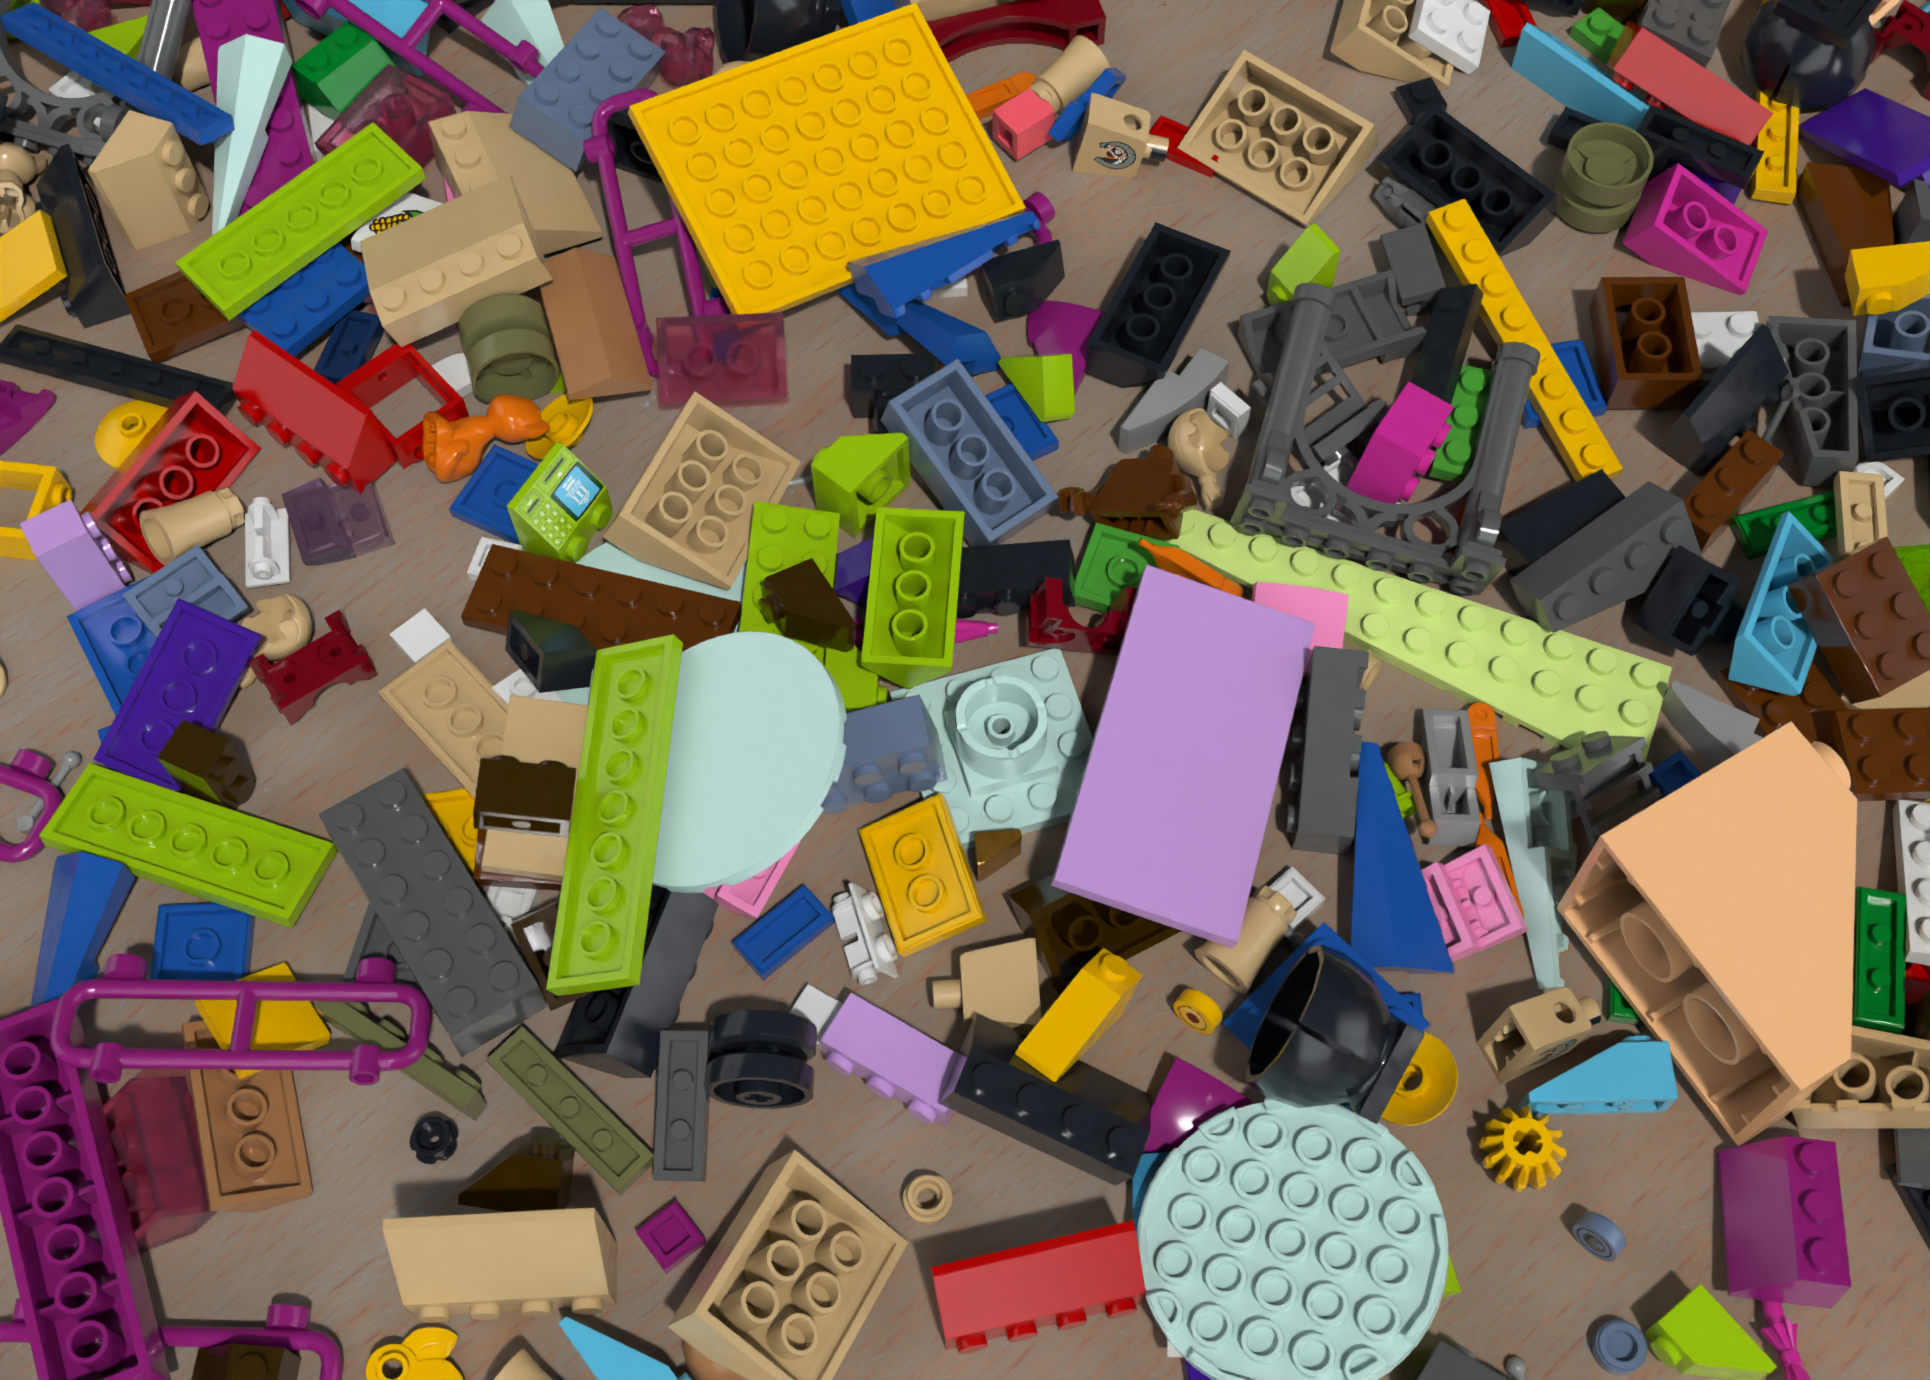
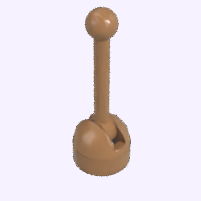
(1409, 763)

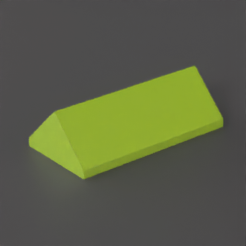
(913, 594)

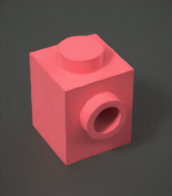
(1023, 123)

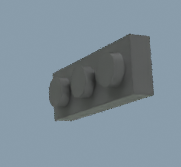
(682, 1107)

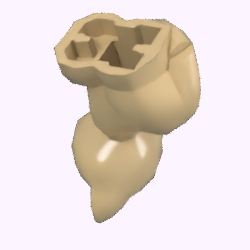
(16, 169)

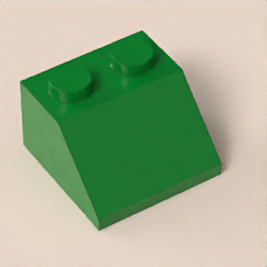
(339, 69)

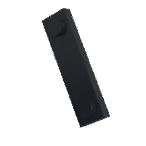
(1447, 340)

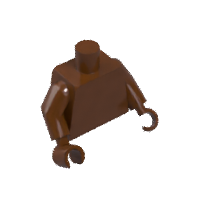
(1138, 496)

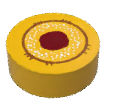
(1198, 1011)

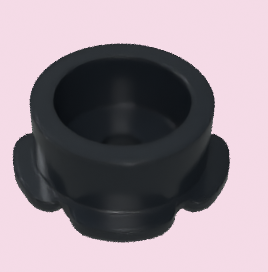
(425, 1131)

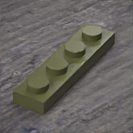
(457, 1089)
(571, 1110)

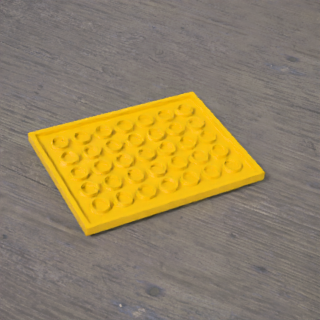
(823, 159)

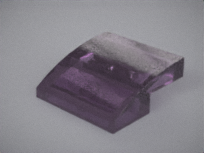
(336, 521)

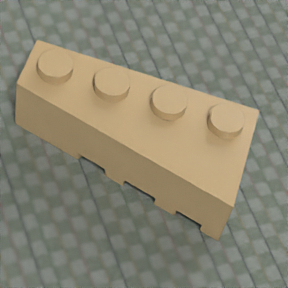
(1877, 1088)

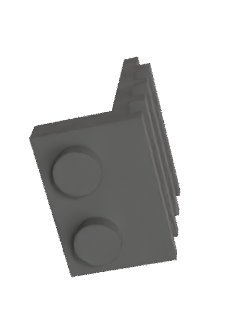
(1343, 422)
(1598, 772)

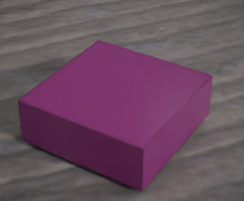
(671, 1237)

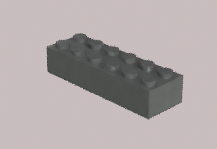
(433, 912)

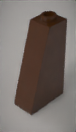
(1844, 213)

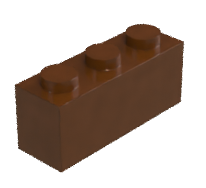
(1730, 487)

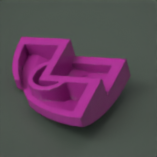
(1064, 330)
(1186, 1102)

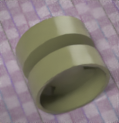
(1602, 177)
(508, 347)

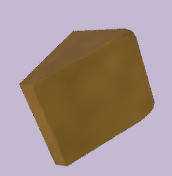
(995, 850)

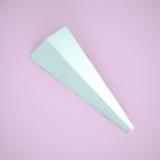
(526, 21)
(248, 86)
(1541, 857)

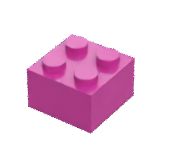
(1402, 446)

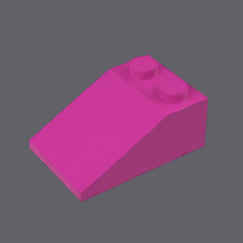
(1695, 232)

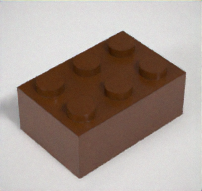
(1645, 343)
(1866, 620)

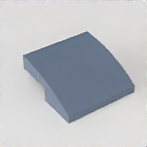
(187, 578)

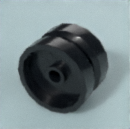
(761, 1059)

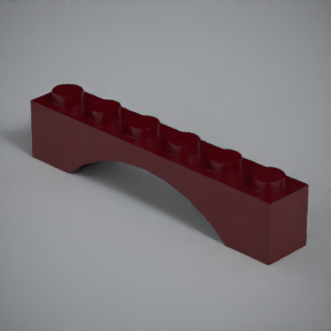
(1020, 22)

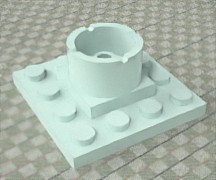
(1008, 743)

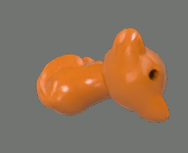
(457, 446)

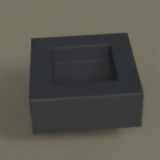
(1417, 98)

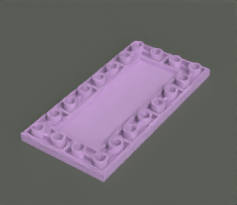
(1186, 757)

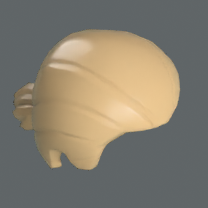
(1199, 452)
(284, 627)

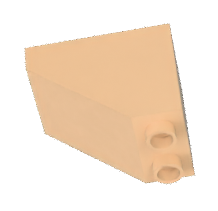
(1735, 925)

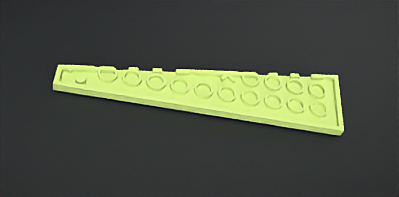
(1478, 653)

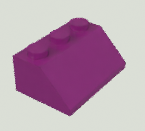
(1784, 1222)

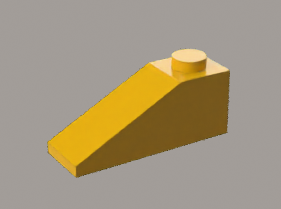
(1887, 277)
(1080, 1015)

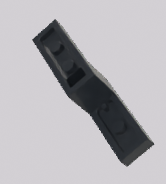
(1676, 140)

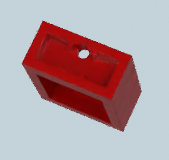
(397, 368)

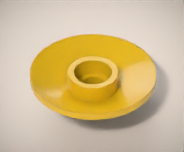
(566, 423)
(114, 435)
(1437, 1087)

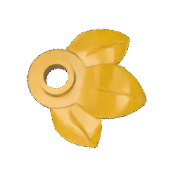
(420, 1356)

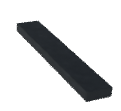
(110, 369)

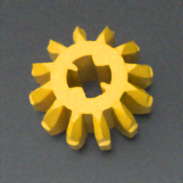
(1540, 1159)

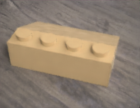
(1376, 41)
(1280, 139)
(482, 147)
(450, 259)
(699, 495)
(503, 1263)
(790, 1278)

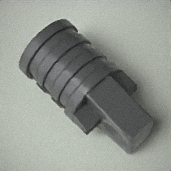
(1403, 203)

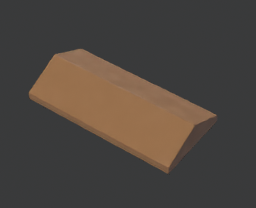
(592, 326)
(246, 1133)

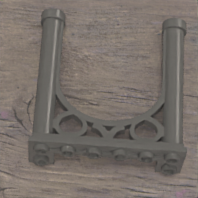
(157, 52)
(1267, 497)

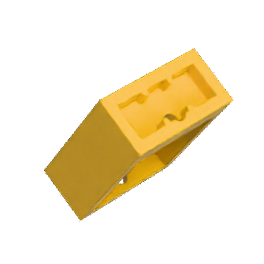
(51, 491)

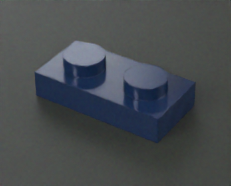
(349, 345)

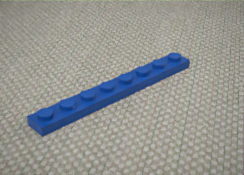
(118, 73)

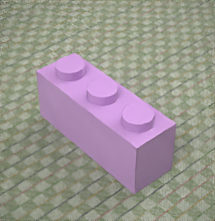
(76, 554)
(890, 1058)

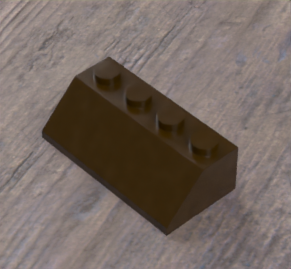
(1075, 929)

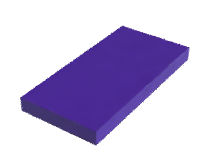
(1874, 136)
(184, 677)

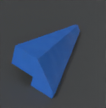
(921, 267)
(935, 330)
(1391, 904)
(79, 914)

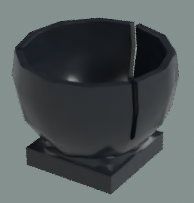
(764, 27)
(1820, 39)
(1330, 1038)

